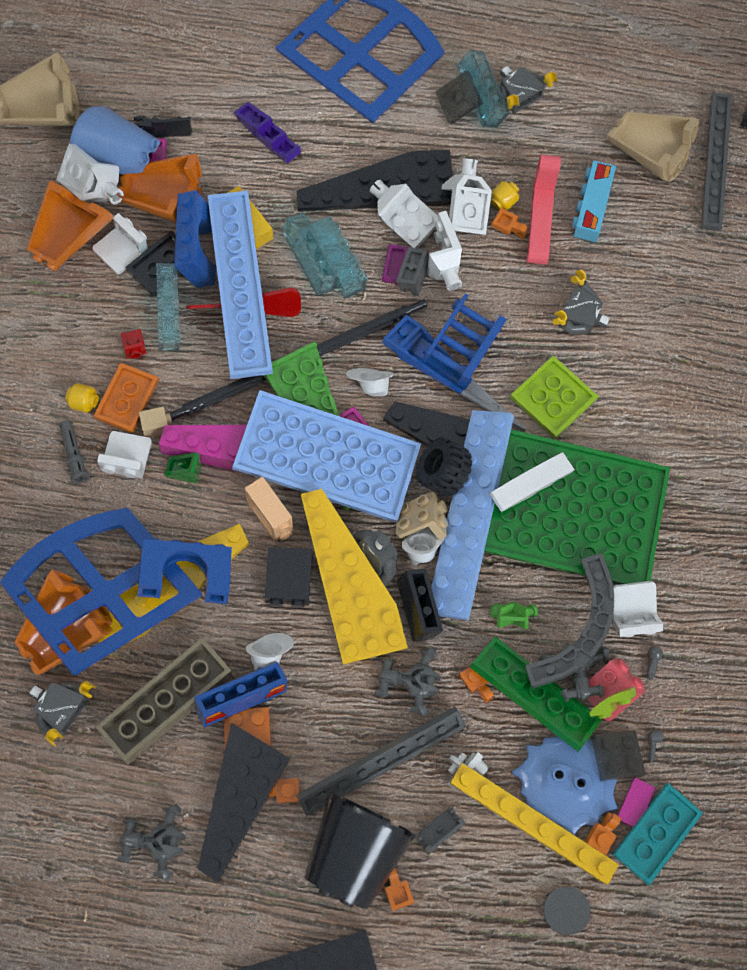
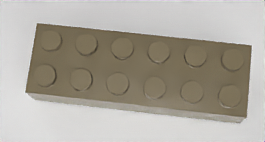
(163, 701)

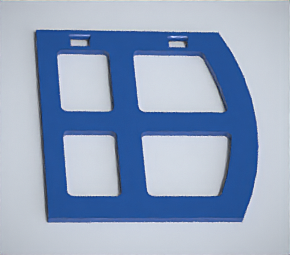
(358, 54)
(103, 592)

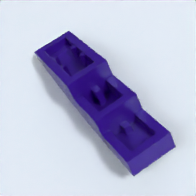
(267, 132)

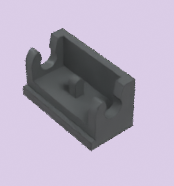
(413, 270)
(439, 830)

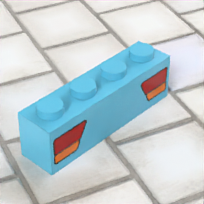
(594, 201)

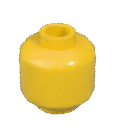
(504, 195)
(82, 398)

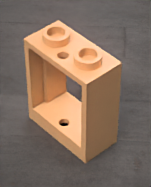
(269, 510)

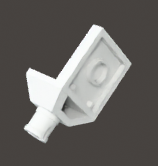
(89, 178)
(469, 199)
(404, 213)
(446, 262)

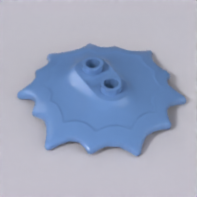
(562, 798)

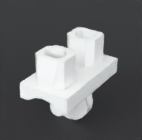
(474, 762)

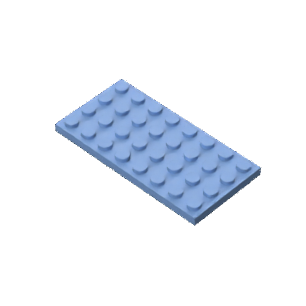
(329, 453)

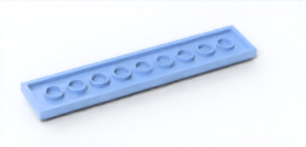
(239, 285)
(471, 515)

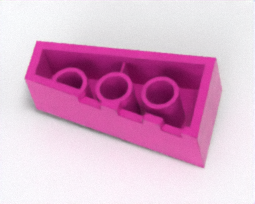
(214, 443)

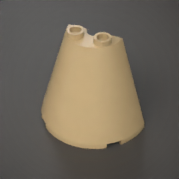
(40, 96)
(656, 141)

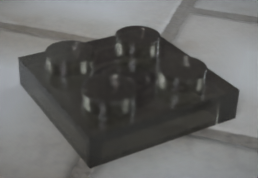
(458, 97)
(618, 755)

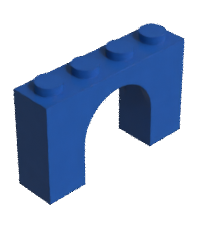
(193, 219)
(211, 559)

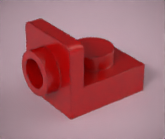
(133, 344)

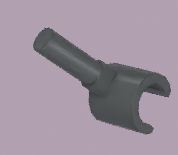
(654, 737)

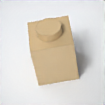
(154, 421)

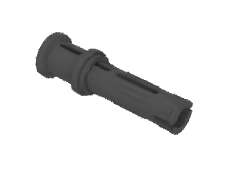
(75, 460)

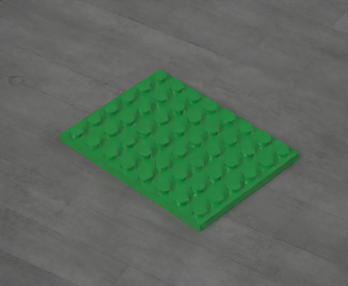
(601, 507)

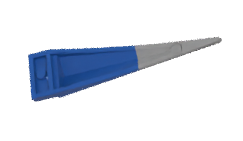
(410, 339)

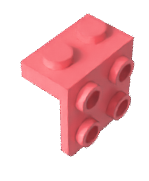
(614, 678)

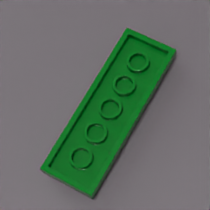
(545, 703)

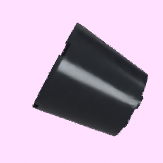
(354, 852)

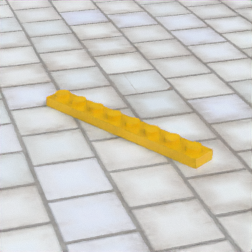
(534, 824)

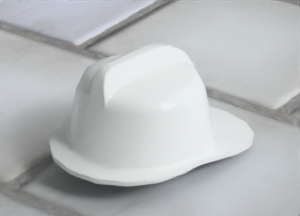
(371, 381)
(421, 546)
(269, 649)

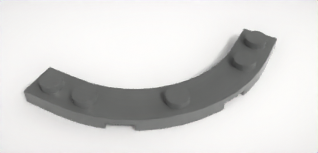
(593, 635)

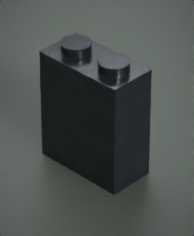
(288, 577)

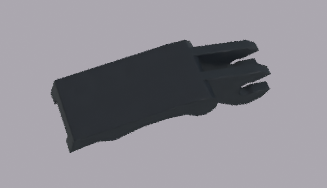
(165, 127)

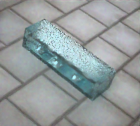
(493, 107)
(310, 254)
(351, 278)
(167, 306)

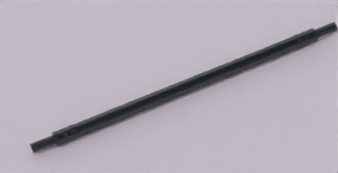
(323, 348)

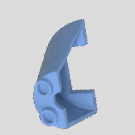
(113, 139)

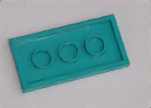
(657, 834)

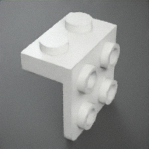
(121, 245)
(125, 455)
(636, 609)

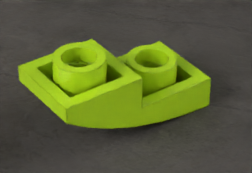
(609, 705)

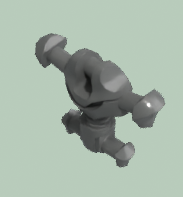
(417, 680)
(580, 681)
(160, 842)

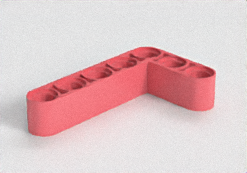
(542, 209)

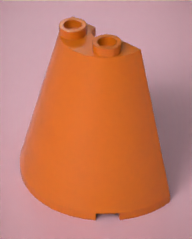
(159, 185)
(64, 226)
(55, 595)

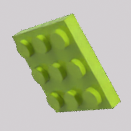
(554, 397)

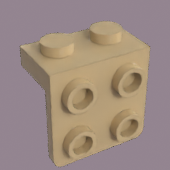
(422, 513)

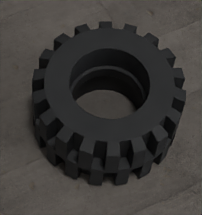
(444, 467)

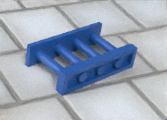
(483, 341)

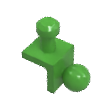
(513, 614)

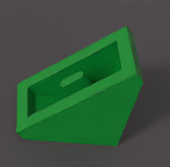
(184, 467)

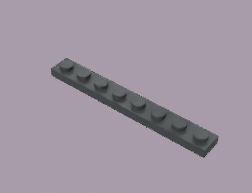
(716, 162)
(381, 760)

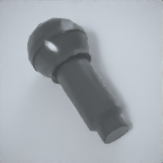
(655, 654)

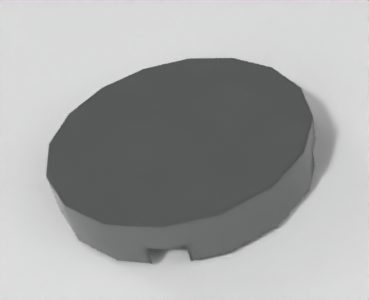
(566, 910)

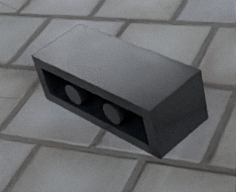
(419, 605)

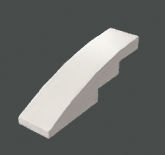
(531, 482)

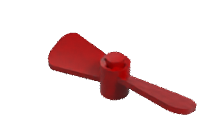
(278, 303)

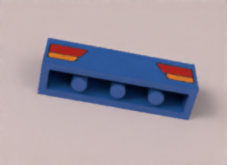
(240, 694)

